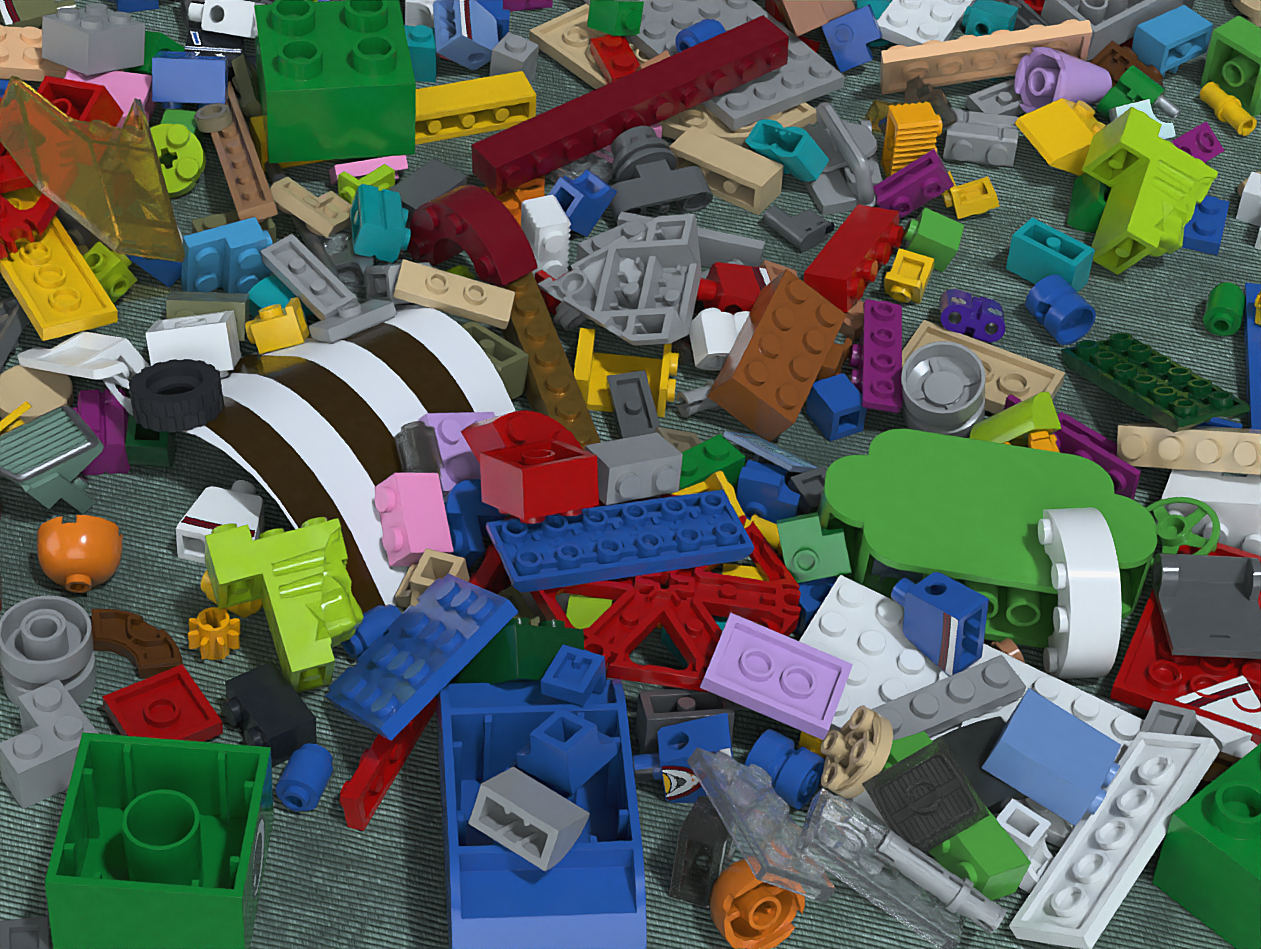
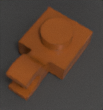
(835, 359)

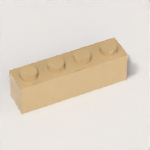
(1191, 449)

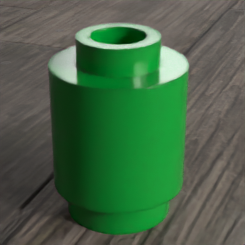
(1224, 309)

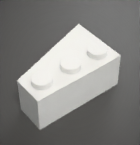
(1231, 497)

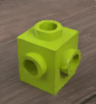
(110, 270)

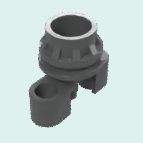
(649, 178)

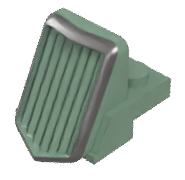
(49, 456)

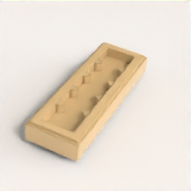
(454, 294)

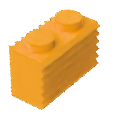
(909, 135)

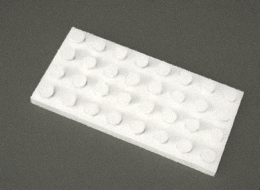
(869, 634)

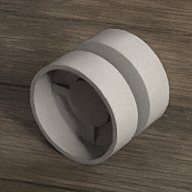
(943, 389)
(47, 642)

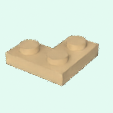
(322, 214)

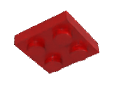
(164, 708)

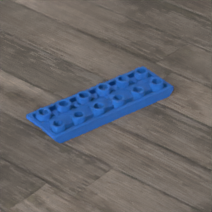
(621, 541)

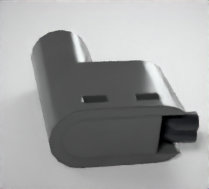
(802, 230)

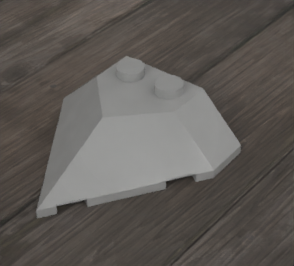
(639, 284)

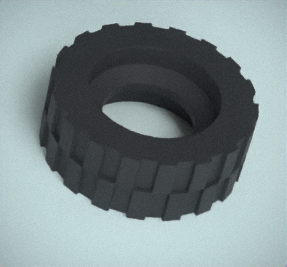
(176, 395)

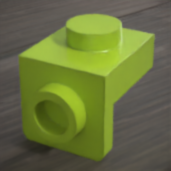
(382, 177)

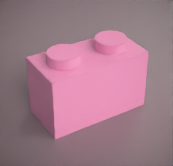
(412, 517)

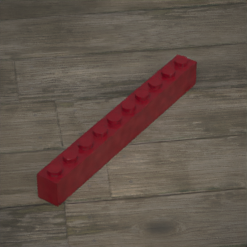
(629, 102)

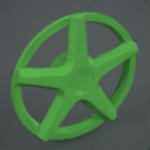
(1176, 530)

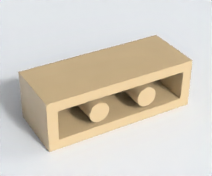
(730, 169)

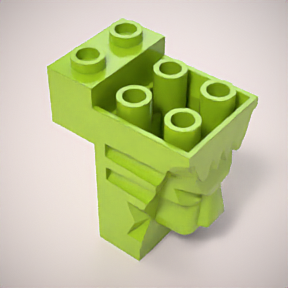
(1149, 194)
(301, 589)

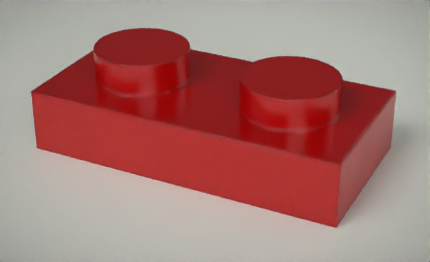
(613, 57)

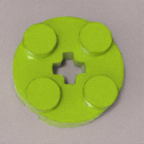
(190, 157)

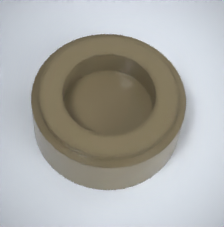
(213, 118)

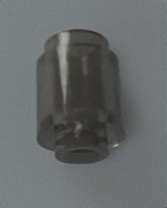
(418, 449)

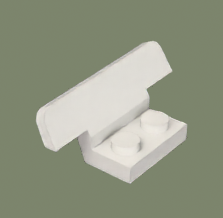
(87, 357)

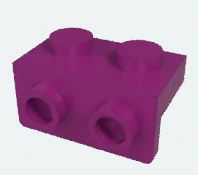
(914, 185)

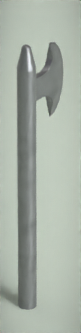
(332, 262)

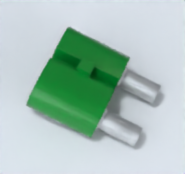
(1136, 87)

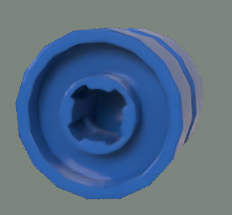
(1060, 309)
(793, 772)

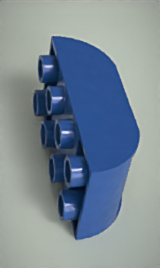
(496, 895)

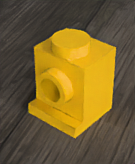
(278, 327)

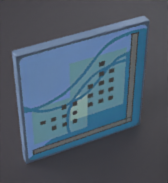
(766, 450)

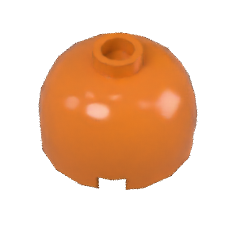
(79, 552)
(750, 910)

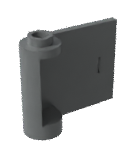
(1209, 604)

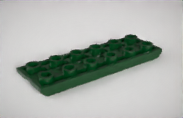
(1151, 382)

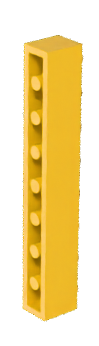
(451, 111)

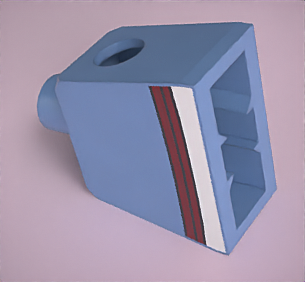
(464, 32)

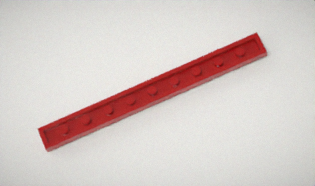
(385, 758)

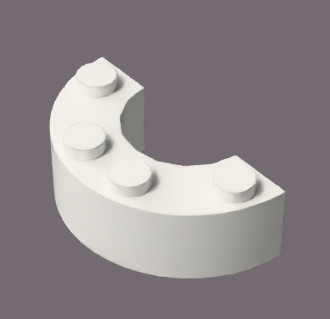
(1088, 593)

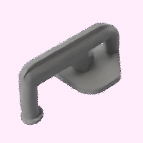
(846, 145)

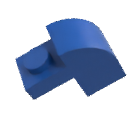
(468, 519)

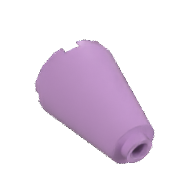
(1054, 75)

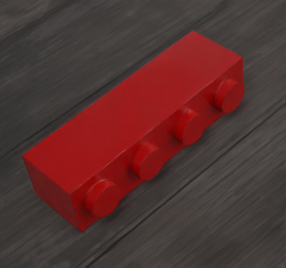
(855, 255)

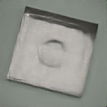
(926, 797)

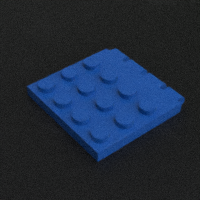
(419, 654)

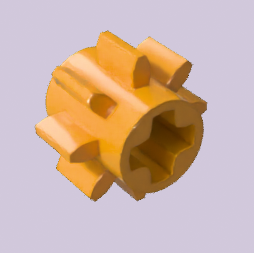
(214, 633)

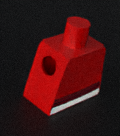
(732, 287)

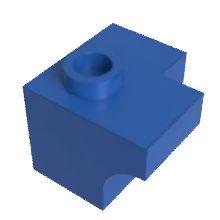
(850, 37)
(583, 200)
(764, 492)
(566, 751)

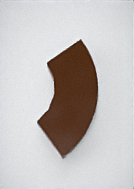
(138, 641)

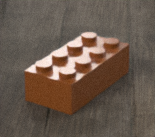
(777, 356)

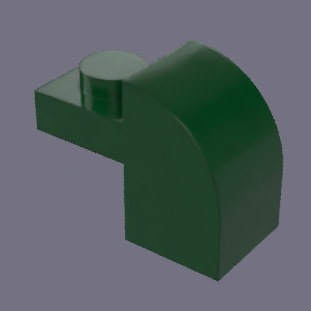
(148, 446)

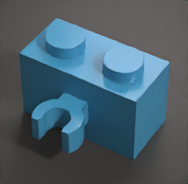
(1172, 39)

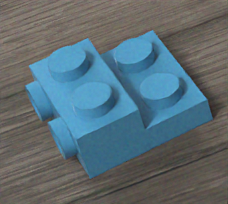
(225, 258)

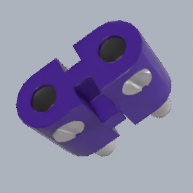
(972, 315)

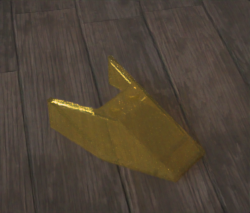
(94, 171)

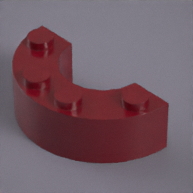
(473, 223)

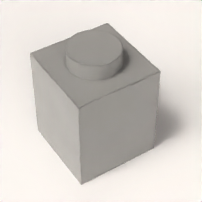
(514, 55)

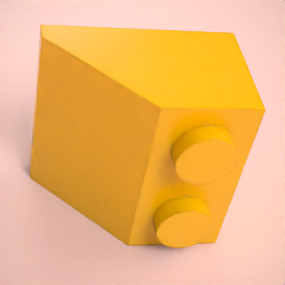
(1061, 133)

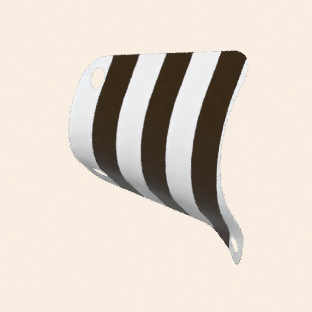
(325, 417)

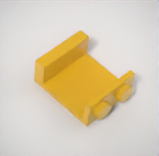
(593, 368)

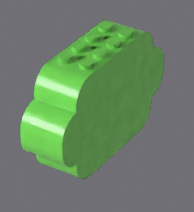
(975, 516)

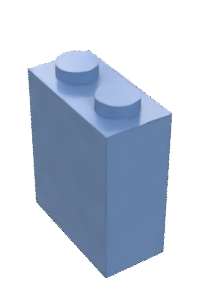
(1054, 758)

